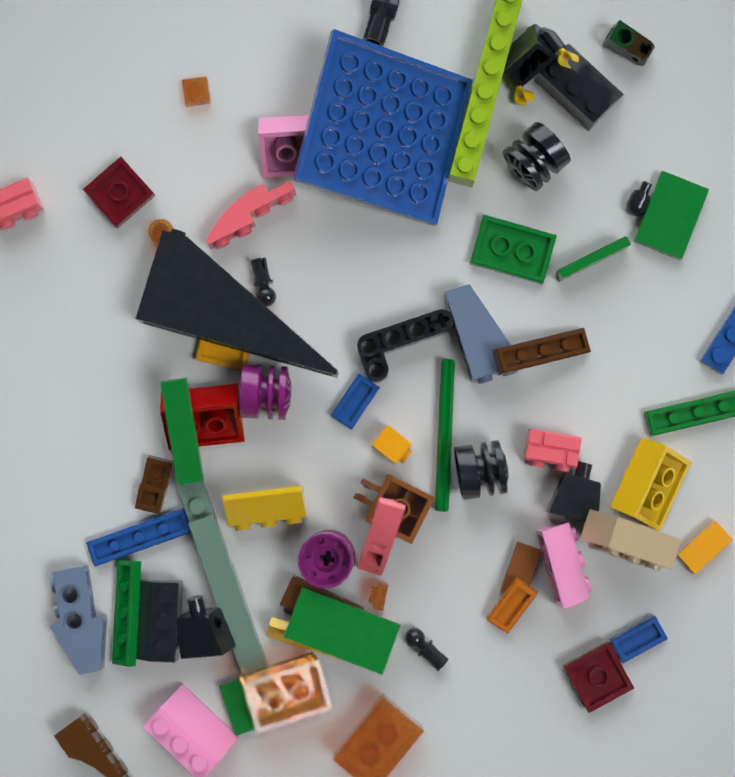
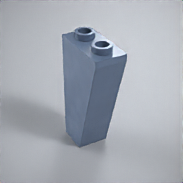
(475, 333)

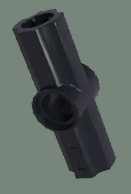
(381, 15)

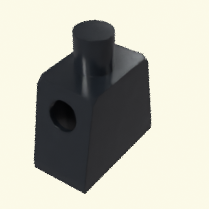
(576, 494)
(203, 631)

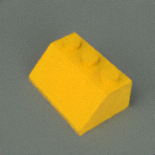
(650, 484)
(265, 507)

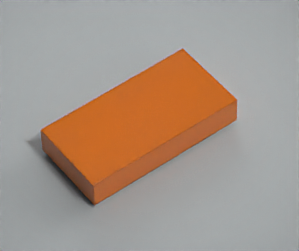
(512, 605)

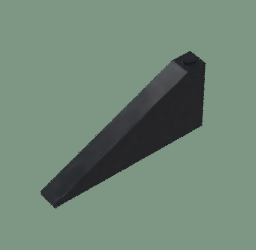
(203, 301)

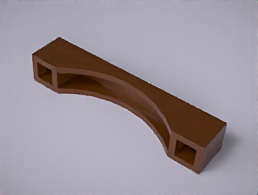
(83, 743)

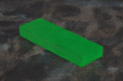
(592, 258)

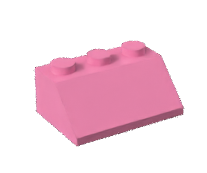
(281, 143)
(564, 564)
(191, 732)

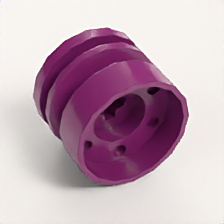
(264, 392)
(313, 565)

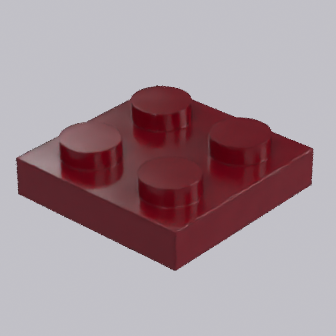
(119, 192)
(598, 677)

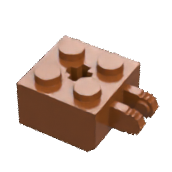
(416, 503)

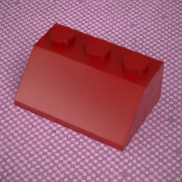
(215, 415)

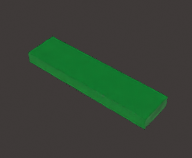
(691, 413)
(182, 430)
(126, 613)

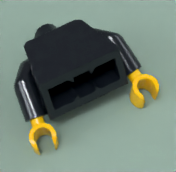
(530, 55)

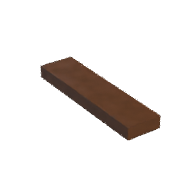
(541, 351)

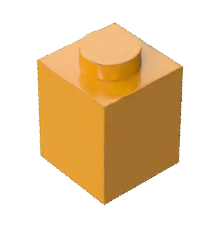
(392, 445)

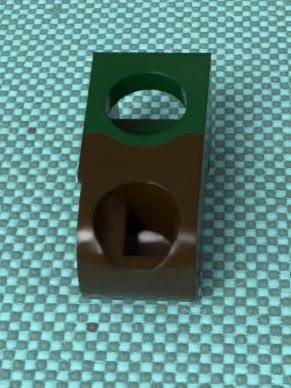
(629, 43)

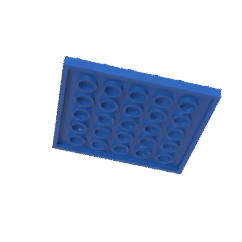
(383, 128)

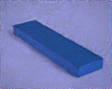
(139, 537)

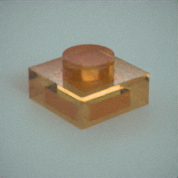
(196, 91)
(378, 595)

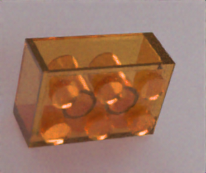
(285, 692)
(378, 740)

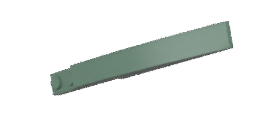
(222, 575)

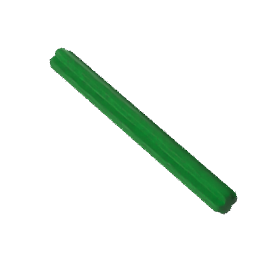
(444, 435)

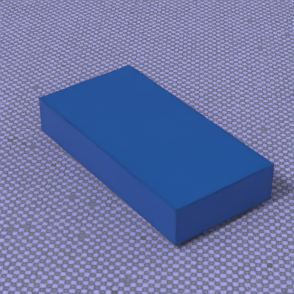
(355, 401)
(638, 639)

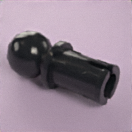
(262, 280)
(416, 639)

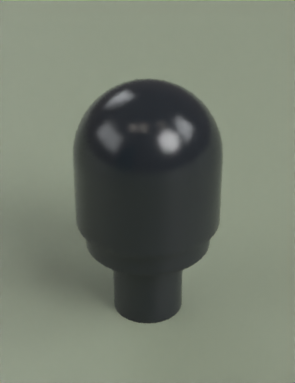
(639, 200)

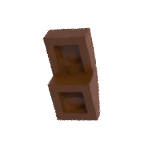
(154, 484)

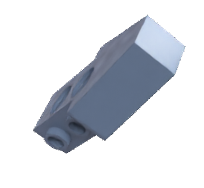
(86, 643)

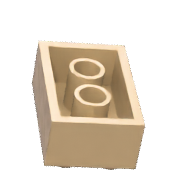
(630, 541)

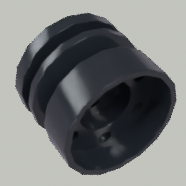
(536, 156)
(481, 469)

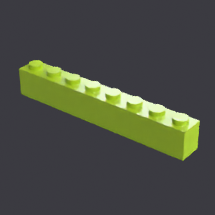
(484, 92)

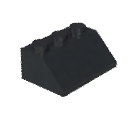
(579, 89)
(157, 626)

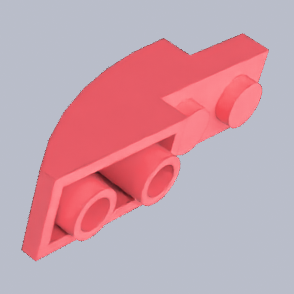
(238, 217)
(381, 536)

